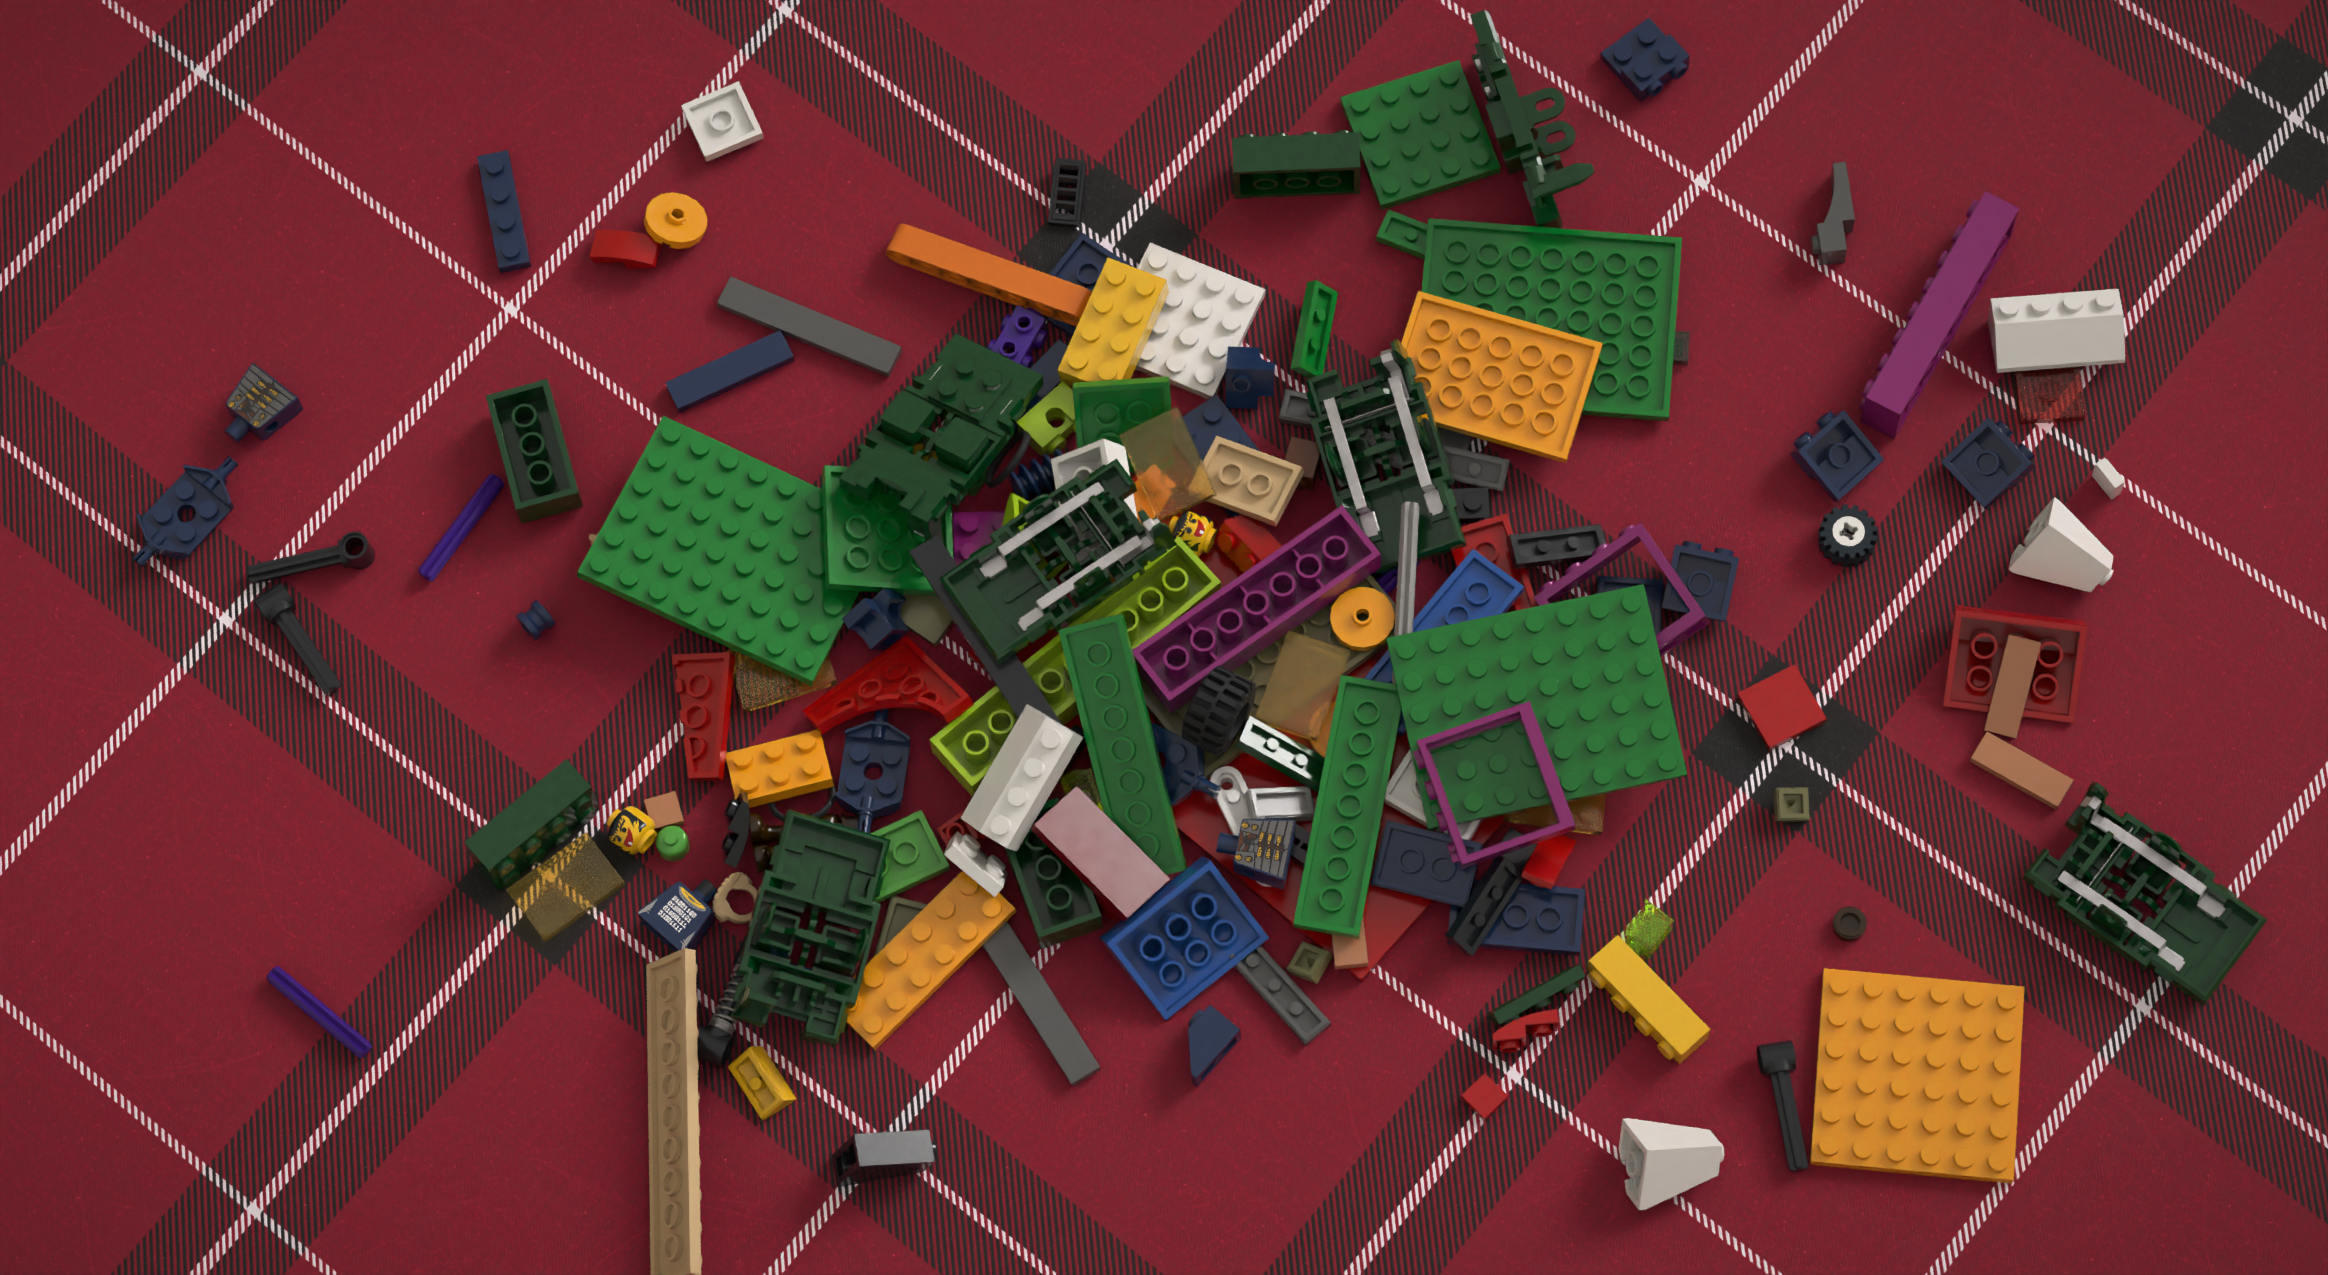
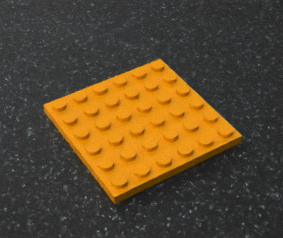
(1917, 1075)

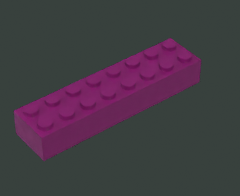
(1938, 314)
(1257, 607)

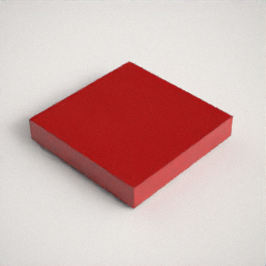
(1781, 707)

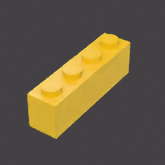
(1648, 1000)

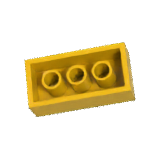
(1114, 325)

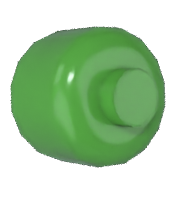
(672, 843)

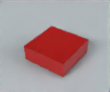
(1484, 1097)

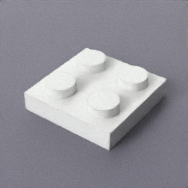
(722, 121)
(985, 870)

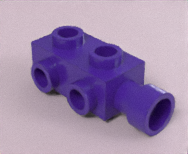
(1019, 339)

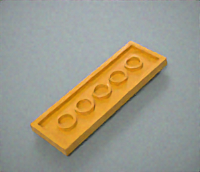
(925, 956)

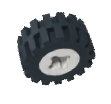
(1848, 547)

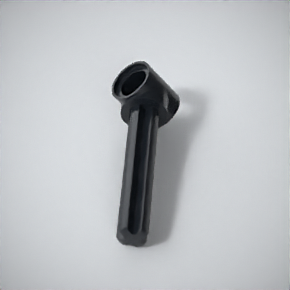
(316, 560)
(279, 609)
(1777, 1063)

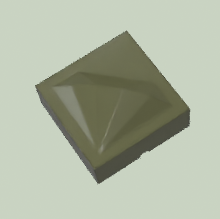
(1791, 804)
(1309, 962)

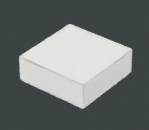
(2108, 478)

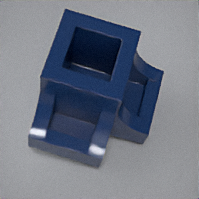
(1247, 377)
(878, 619)

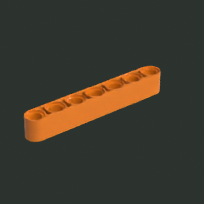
(988, 274)

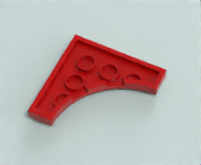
(891, 680)

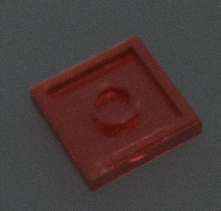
(2049, 395)

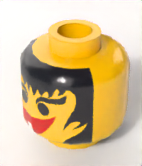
(1195, 531)
(631, 830)

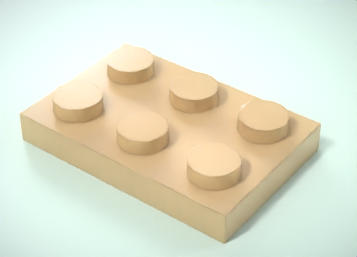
(1250, 480)

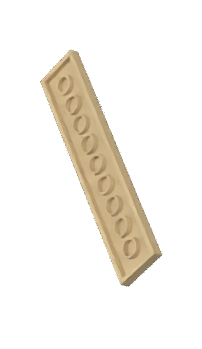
(673, 1115)

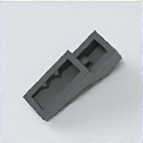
(1829, 237)

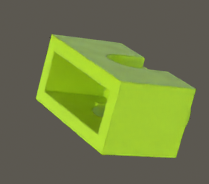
(1054, 406)

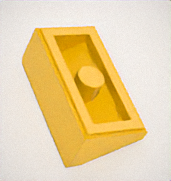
(761, 1082)

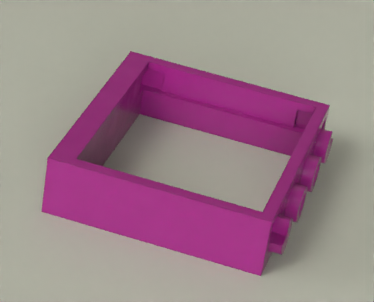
(1606, 553)
(1543, 763)

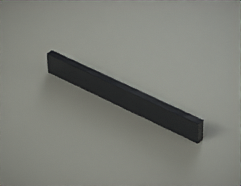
(1010, 676)

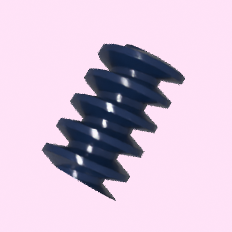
(1036, 478)

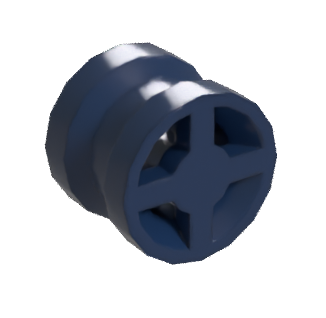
(535, 620)

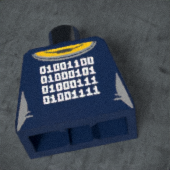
(680, 915)

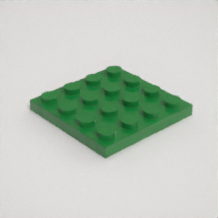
(1420, 135)
(871, 540)

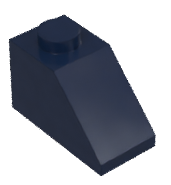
(1209, 1041)

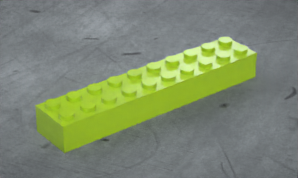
(1149, 604)

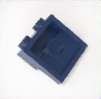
(1646, 60)
(1836, 454)
(1989, 462)
(1707, 578)

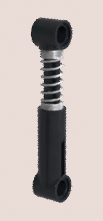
(715, 1039)

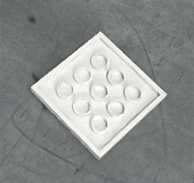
(1197, 321)

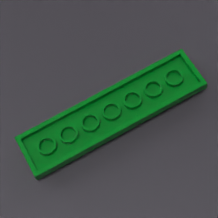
(1121, 738)
(1349, 808)

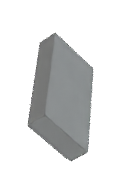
(1280, 803)

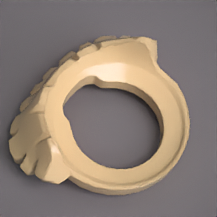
(721, 907)

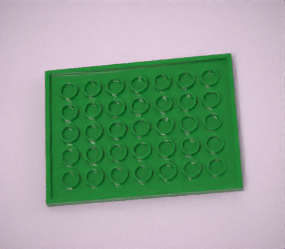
(1576, 282)
(723, 551)
(1591, 684)

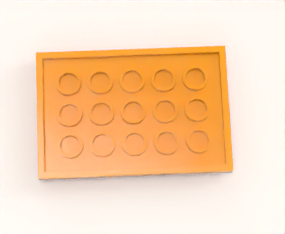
(1500, 375)

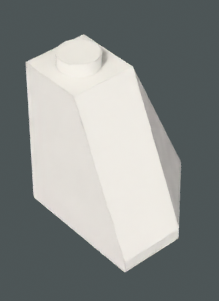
(2062, 551)
(1666, 1159)

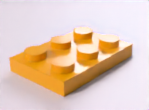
(780, 768)

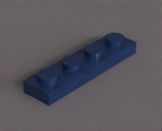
(504, 211)

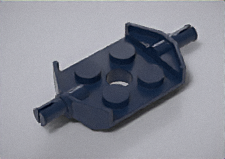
(195, 490)
(867, 747)
(1183, 766)

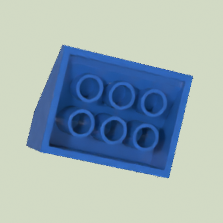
(1184, 937)

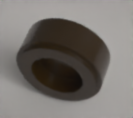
(1849, 924)

